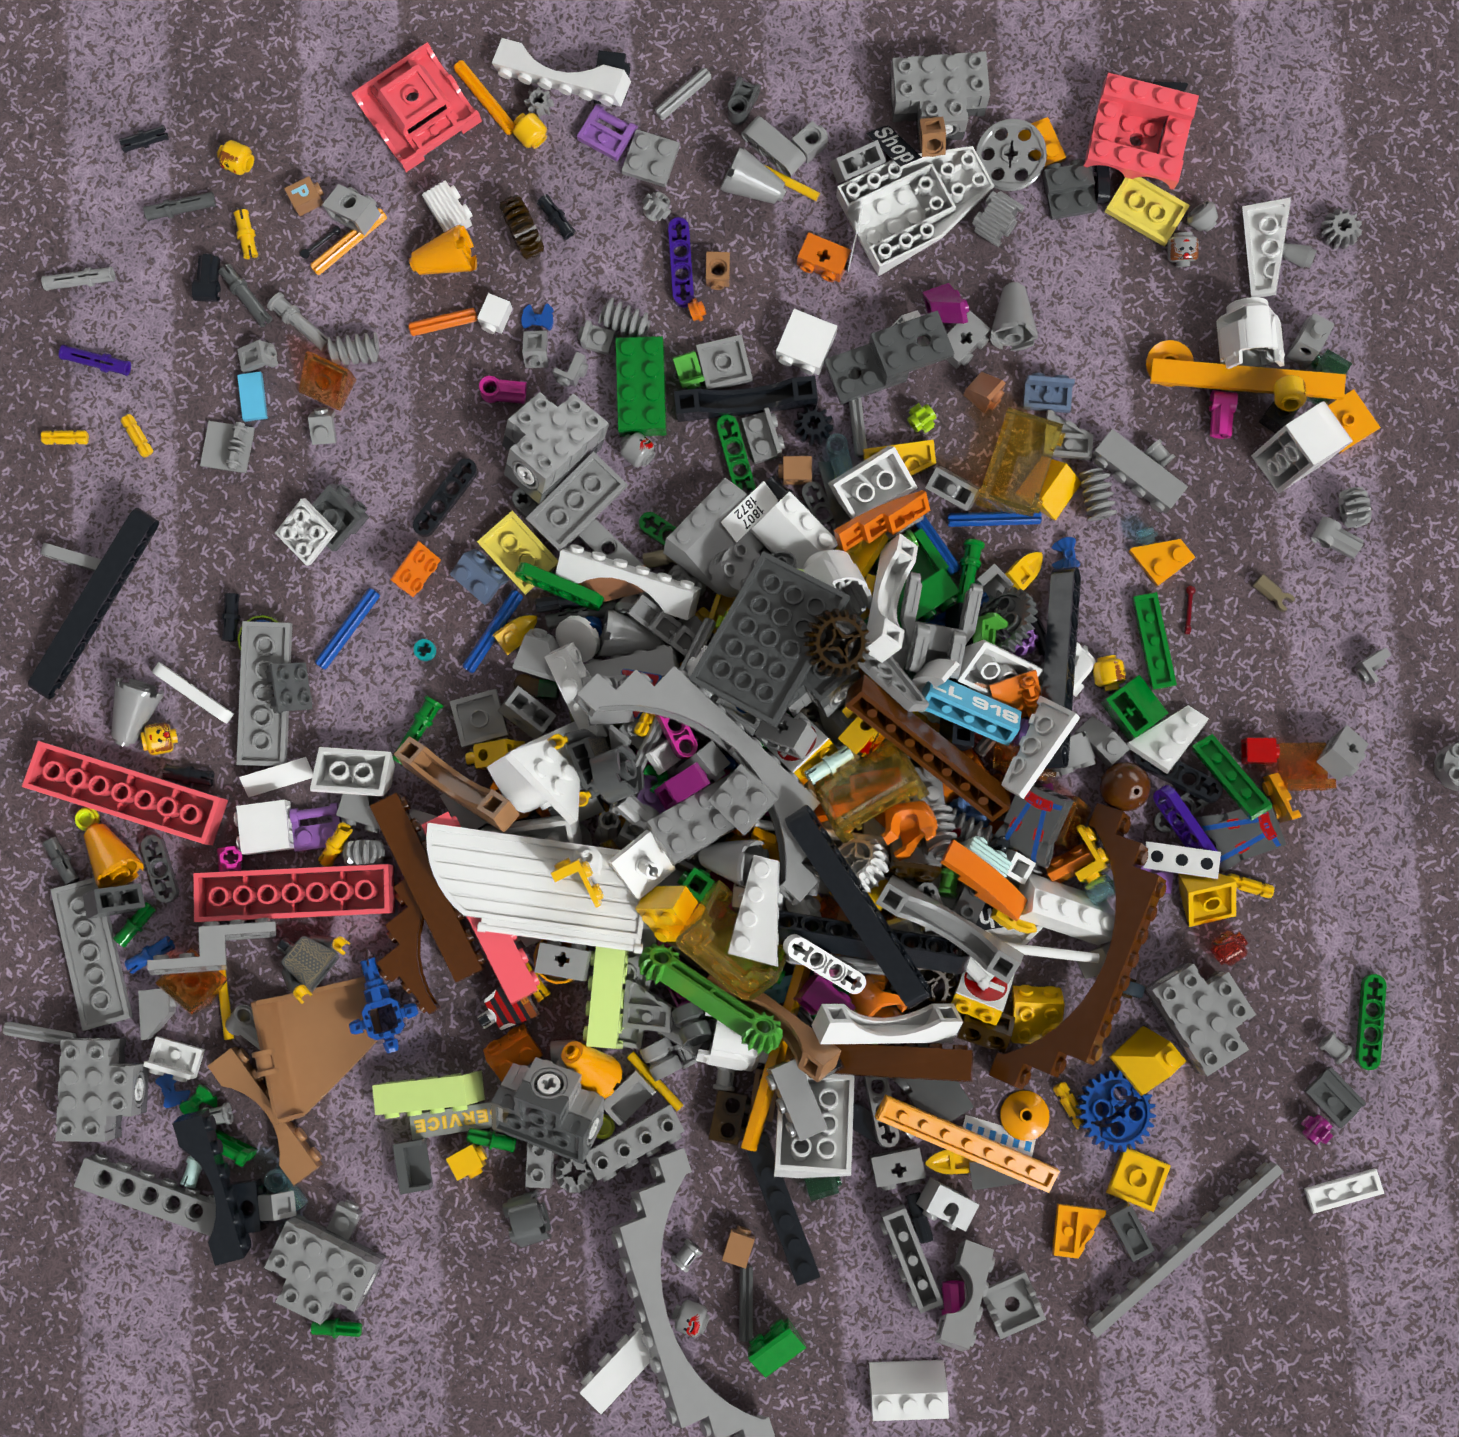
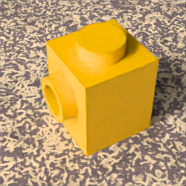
(468, 1161)

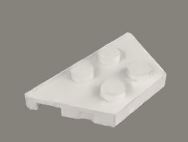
(549, 776)

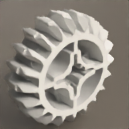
(867, 860)

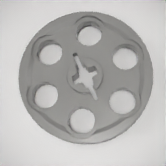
(1020, 148)

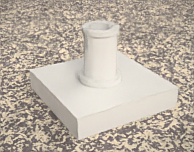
(642, 865)

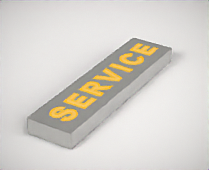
(451, 1121)

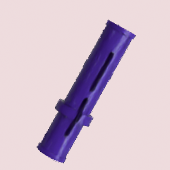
(119, 366)

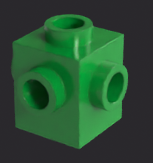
(700, 879)

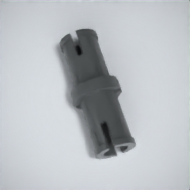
(60, 861)

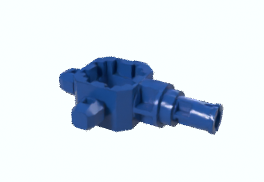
(376, 996)

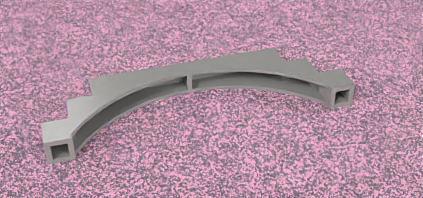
(688, 704)
(640, 1248)

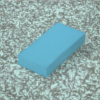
(252, 396)

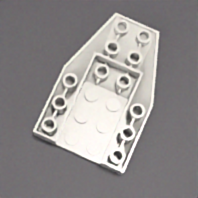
(912, 203)

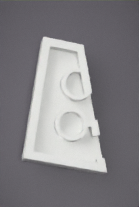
(1169, 739)

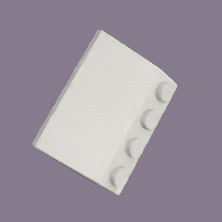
(828, 1151)

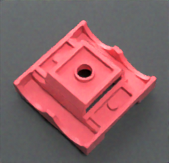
(1140, 110)
(391, 114)

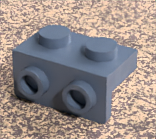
(1048, 393)
(479, 575)

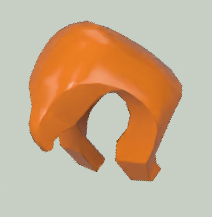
(911, 823)
(873, 999)

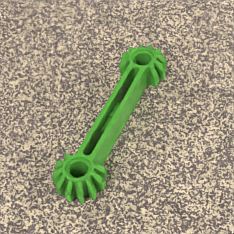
(757, 1030)

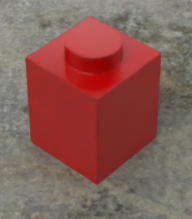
(1259, 751)

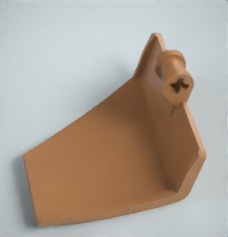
(309, 1044)

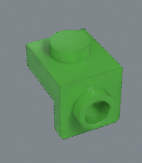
(688, 370)
(987, 627)

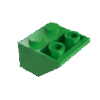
(1134, 708)
(775, 1347)

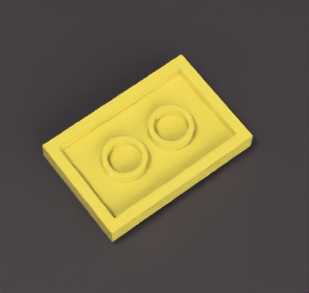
(1147, 209)
(514, 543)

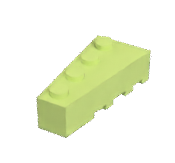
(606, 998)
(428, 1094)

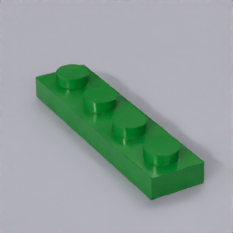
(1154, 641)
(1232, 777)

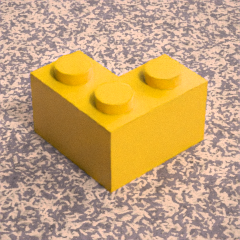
(667, 910)

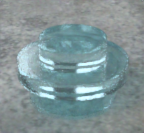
(1146, 535)

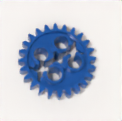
(1128, 1129)

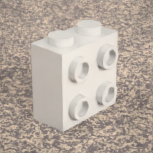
(806, 342)
(264, 827)

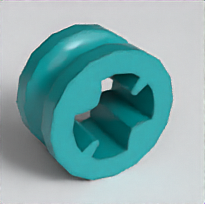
(428, 656)

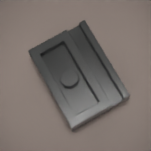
(1334, 1097)

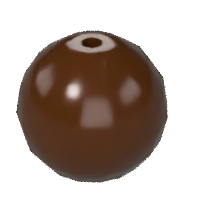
(1125, 786)

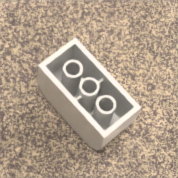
(1306, 444)
(516, 787)

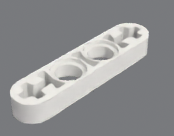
(192, 692)
(824, 964)

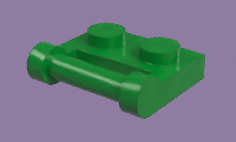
(236, 1149)

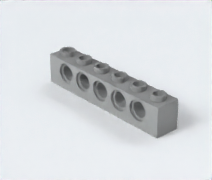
(91, 1180)

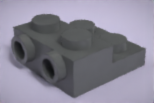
(1069, 189)
(341, 512)

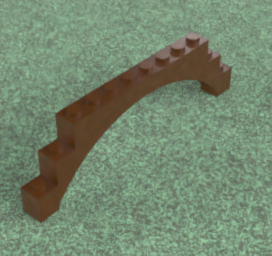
(1090, 1023)

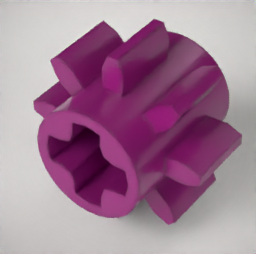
(1317, 1129)

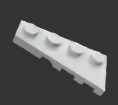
(1044, 737)

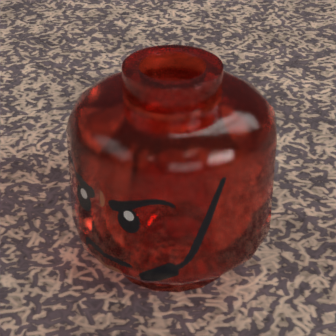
(1229, 947)

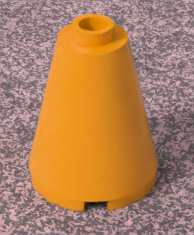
(445, 254)
(110, 858)
(598, 1069)

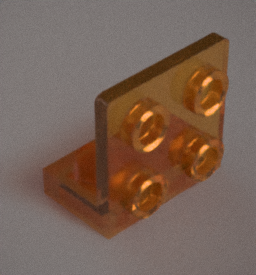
(1003, 756)
(1299, 767)

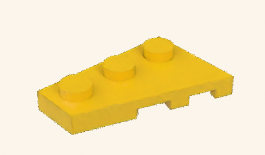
(914, 455)

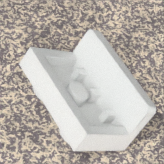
(174, 1059)

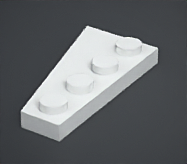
(1265, 237)
(758, 916)

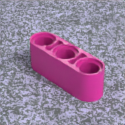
(675, 737)

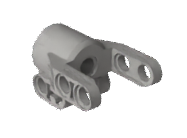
(936, 641)

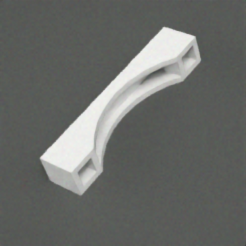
(600, 84)
(893, 569)
(673, 596)
(928, 1025)

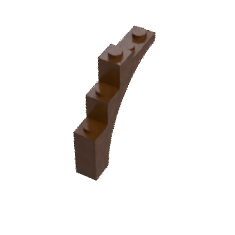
(405, 959)

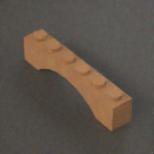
(476, 798)
(810, 1055)
(296, 1155)

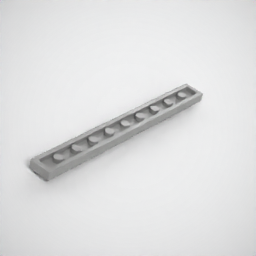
(1178, 1253)

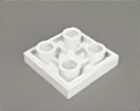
(306, 532)

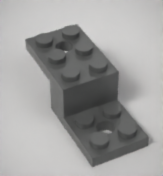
(889, 357)

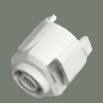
(1250, 334)
(840, 572)
(728, 1051)

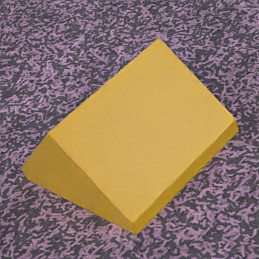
(1058, 488)

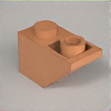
(985, 392)

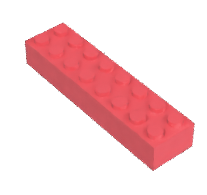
(125, 793)
(294, 893)
(500, 948)

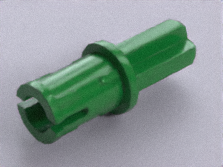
(134, 925)
(491, 1139)
(336, 1328)

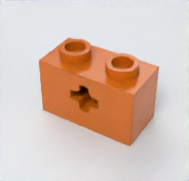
(815, 249)

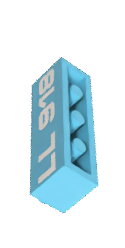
(973, 711)

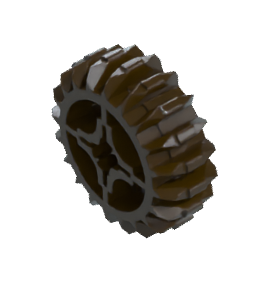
(521, 226)
(832, 633)
(941, 994)

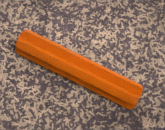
(442, 322)

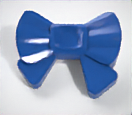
(544, 319)
(1066, 546)
(172, 1097)

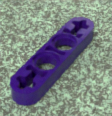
(680, 262)
(1184, 828)

